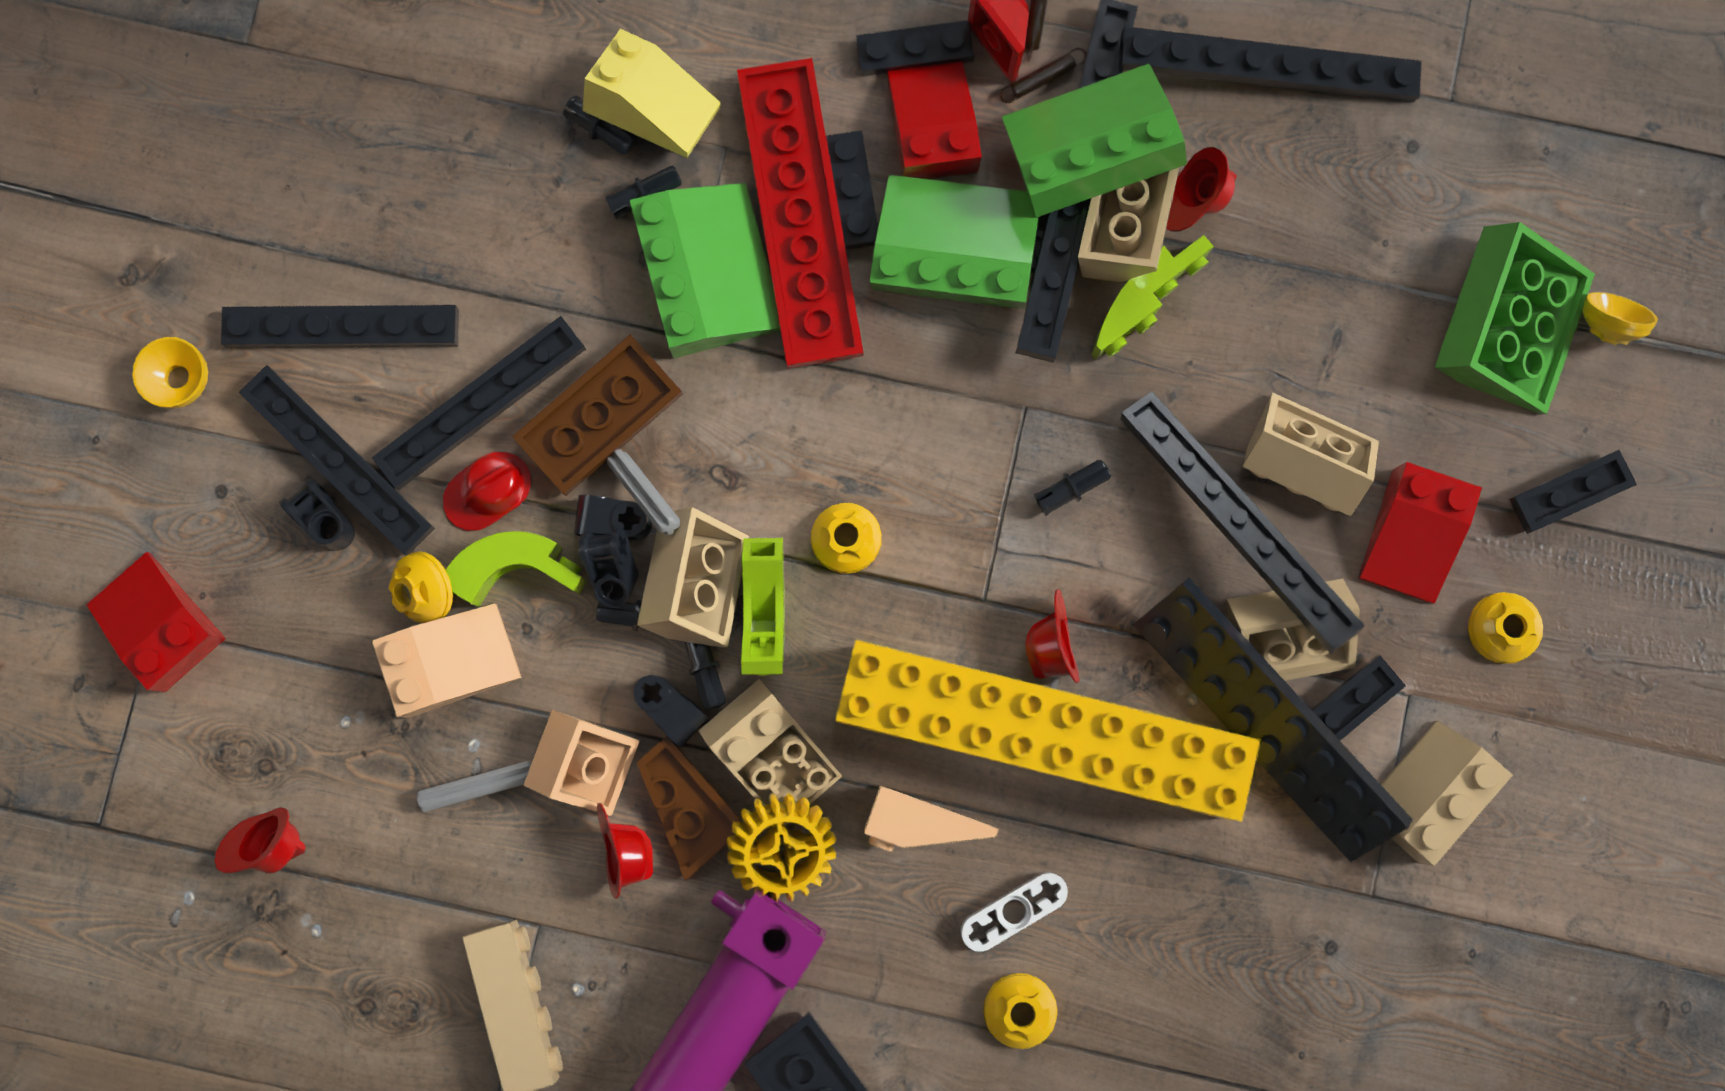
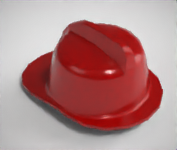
(1201, 189)
(486, 491)
(1050, 646)
(260, 844)
(627, 853)

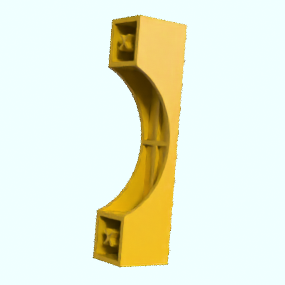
(1048, 731)

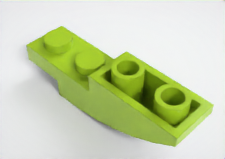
(1137, 300)

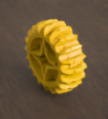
(814, 845)

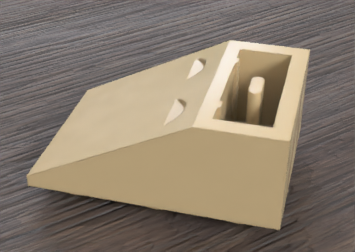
(768, 748)

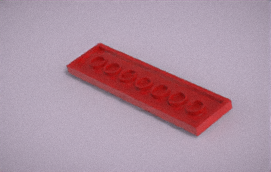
(800, 213)

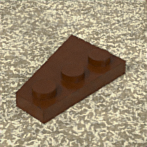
(688, 806)

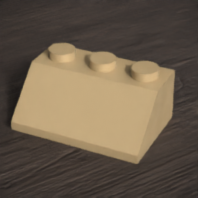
(1127, 229)
(1312, 455)
(693, 581)
(1285, 639)
(1443, 789)

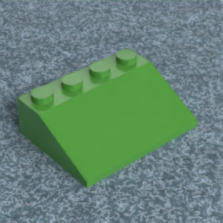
(1095, 140)
(955, 242)
(706, 266)
(1515, 317)

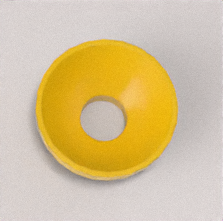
(1617, 318)
(156, 363)
(852, 558)
(427, 585)
(1487, 630)
(1010, 991)

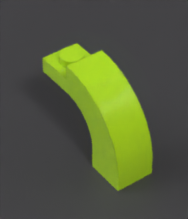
(488, 559)
(763, 606)

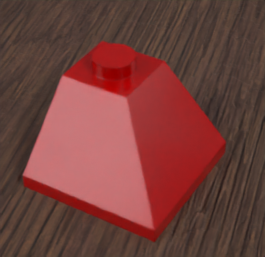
(1001, 31)

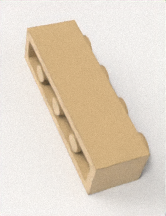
(512, 1007)

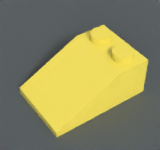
(648, 95)

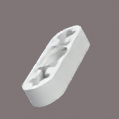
(1034, 886)

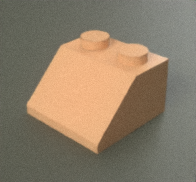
(581, 763)

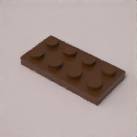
(597, 415)

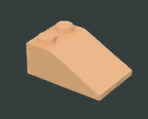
(446, 660)
(912, 823)

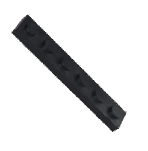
(340, 326)
(479, 403)
(337, 460)

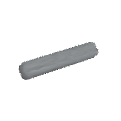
(643, 492)
(473, 787)

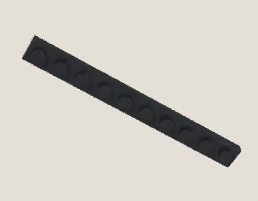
(1065, 227)

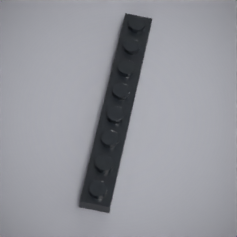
(1270, 64)
(1242, 523)

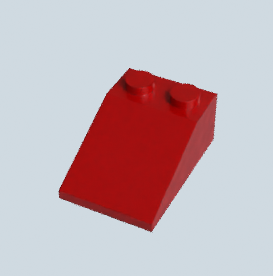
(934, 121)
(1419, 531)
(154, 624)

